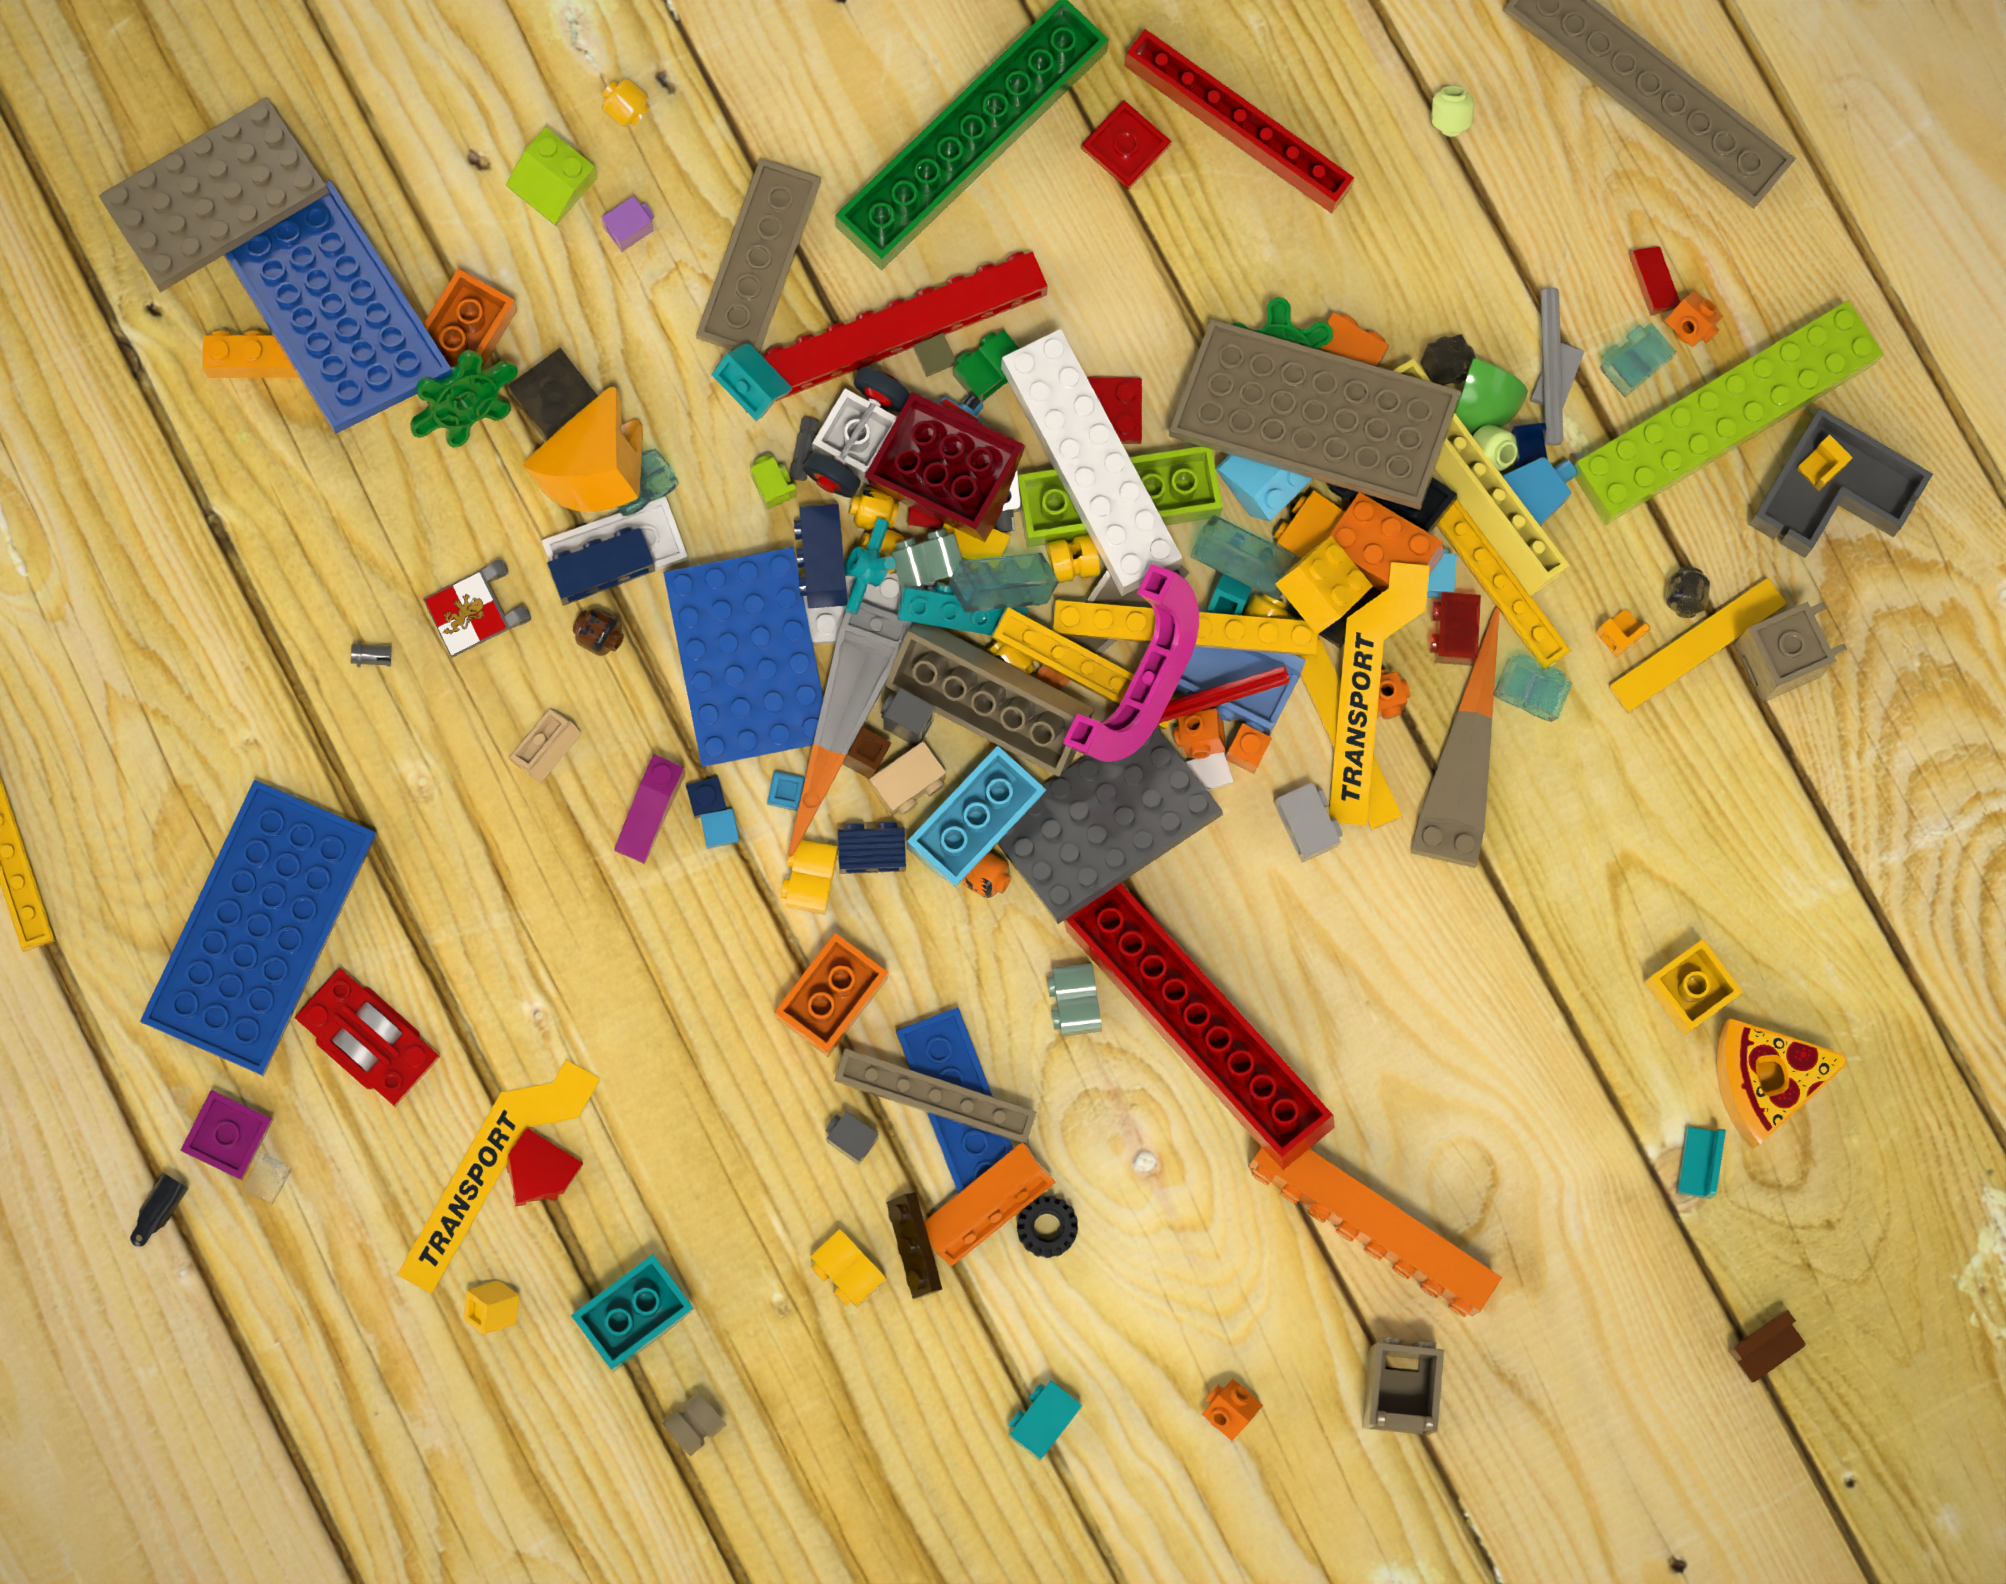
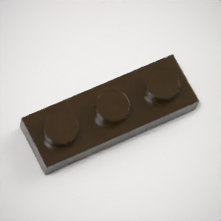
(914, 1245)

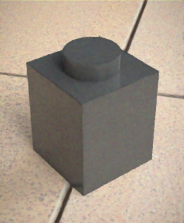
(851, 1137)

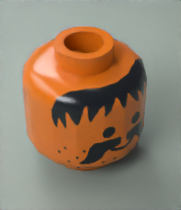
(989, 876)

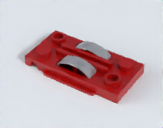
(367, 1037)

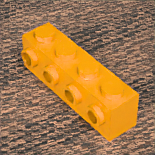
(245, 356)

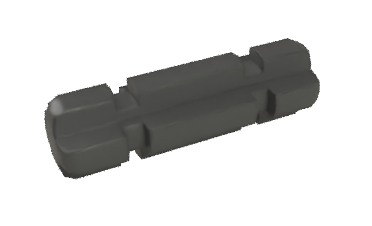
(803, 448)

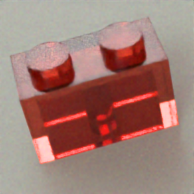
(1455, 628)

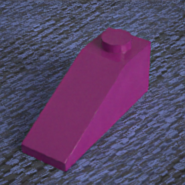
(649, 808)

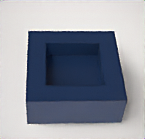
(705, 797)

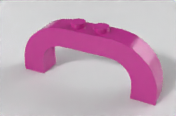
(1155, 678)

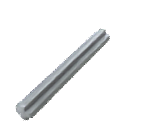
(1551, 366)

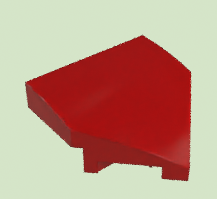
(539, 1169)

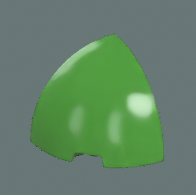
(1489, 397)

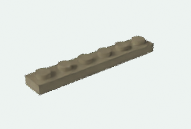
(935, 1096)

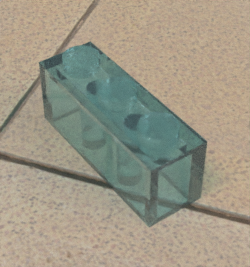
(1242, 556)
(1003, 582)

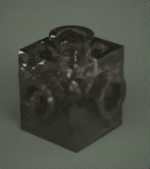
(1447, 360)

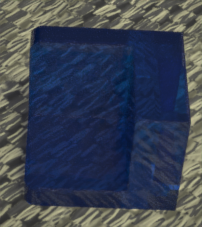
(1529, 443)

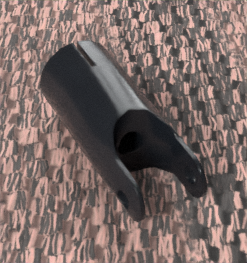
(158, 1208)

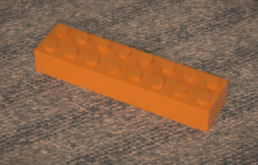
(1382, 1229)

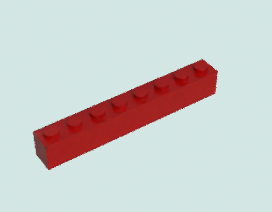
(1238, 121)

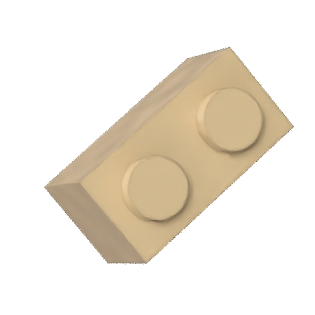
(908, 780)

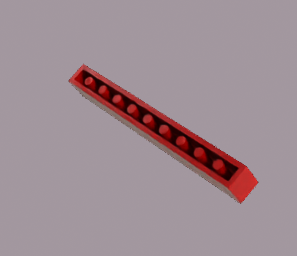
(909, 322)

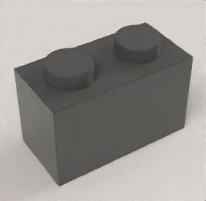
(907, 716)

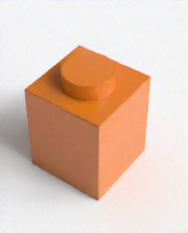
(1248, 748)

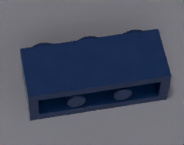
(821, 556)
(600, 565)

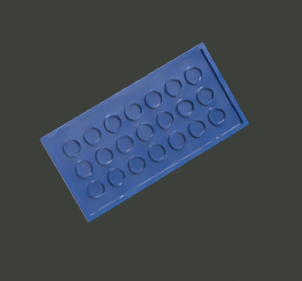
(337, 312)
(258, 928)

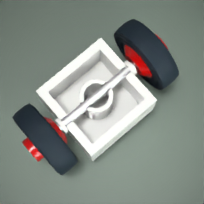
(855, 432)

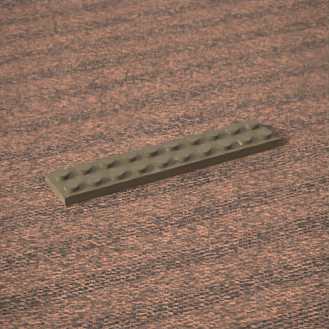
(1657, 93)

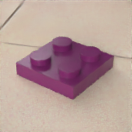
(226, 1135)

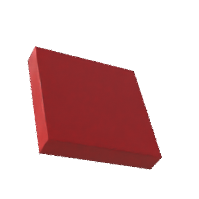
(1126, 144)

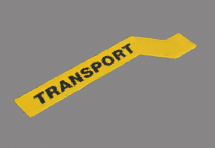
(1361, 686)
(484, 1163)

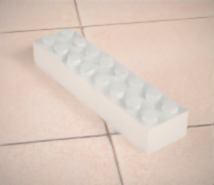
(1090, 460)

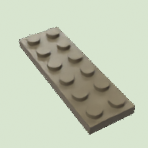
(758, 256)

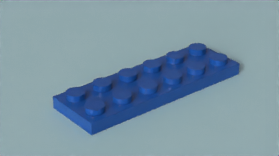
(945, 1052)

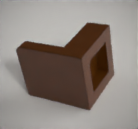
(867, 753)

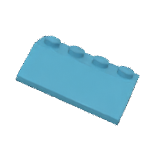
(1260, 487)
(975, 817)

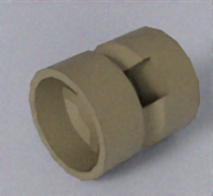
(694, 1424)

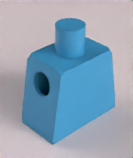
(1542, 486)

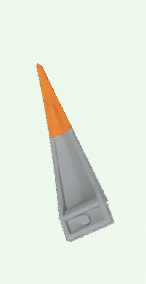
(857, 676)

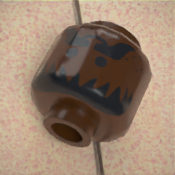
(598, 631)

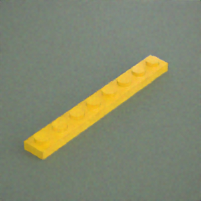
(1214, 630)

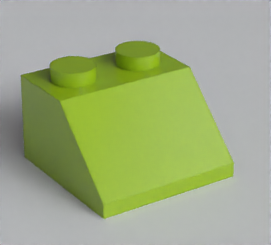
(551, 176)

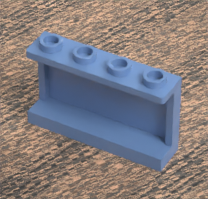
(1220, 666)

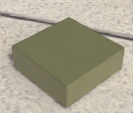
(934, 354)

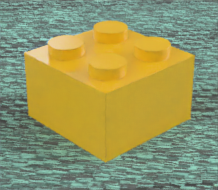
(1324, 585)
(1693, 987)

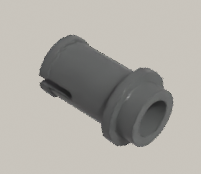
(370, 654)

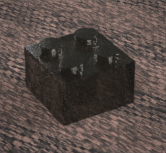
(551, 393)

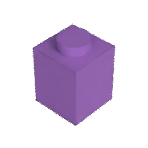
(628, 223)

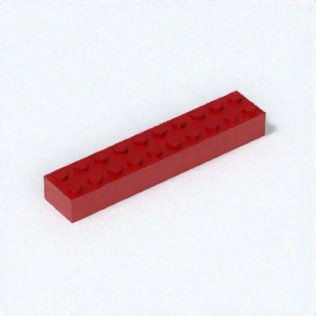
(1201, 1025)

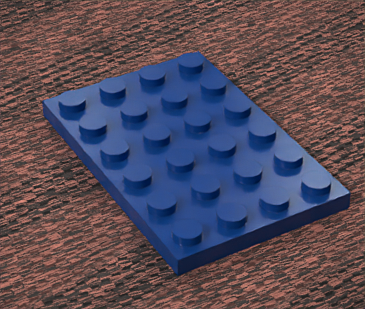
(746, 655)

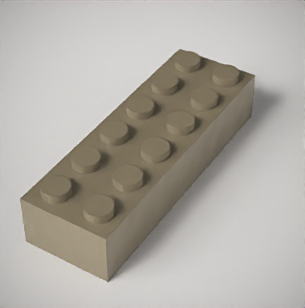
(987, 696)

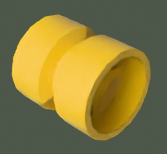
(1085, 557)

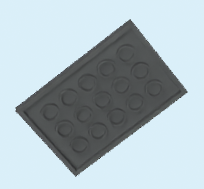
(1106, 824)

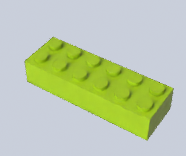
(1178, 482)

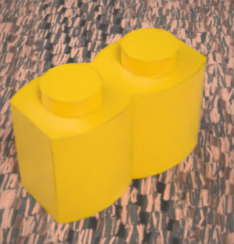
(810, 877)
(847, 1269)

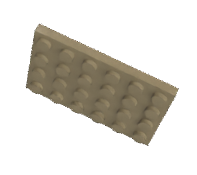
(213, 194)

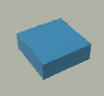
(785, 791)
(719, 828)

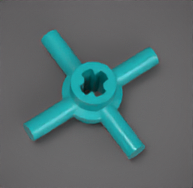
(867, 566)

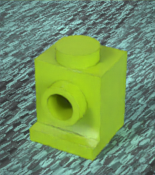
(772, 481)

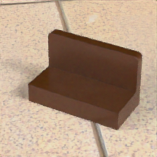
(1768, 1347)

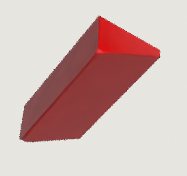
(1654, 280)

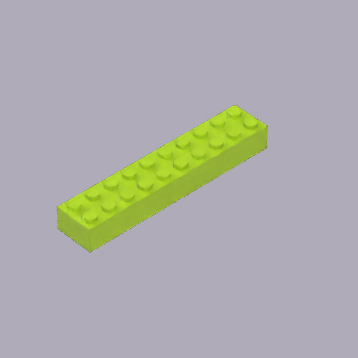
(1727, 412)

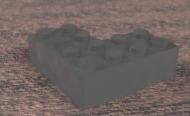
(1871, 486)

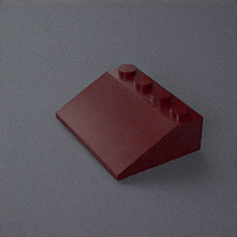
(946, 466)

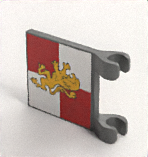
(470, 612)

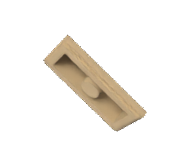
(545, 745)

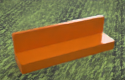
(987, 1204)

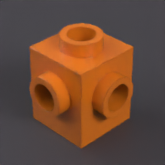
(1695, 319)
(1392, 705)
(1201, 734)
(1231, 1408)

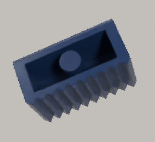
(871, 849)

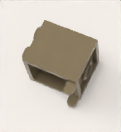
(1786, 651)
(1403, 1398)

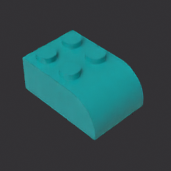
(633, 1313)

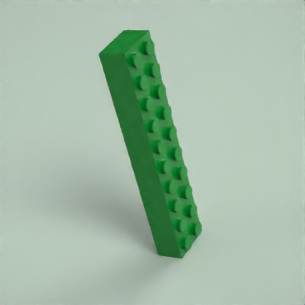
(971, 133)

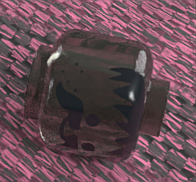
(1688, 592)

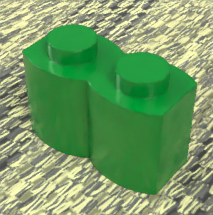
(981, 371)

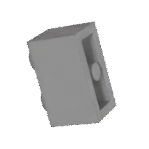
(1308, 821)

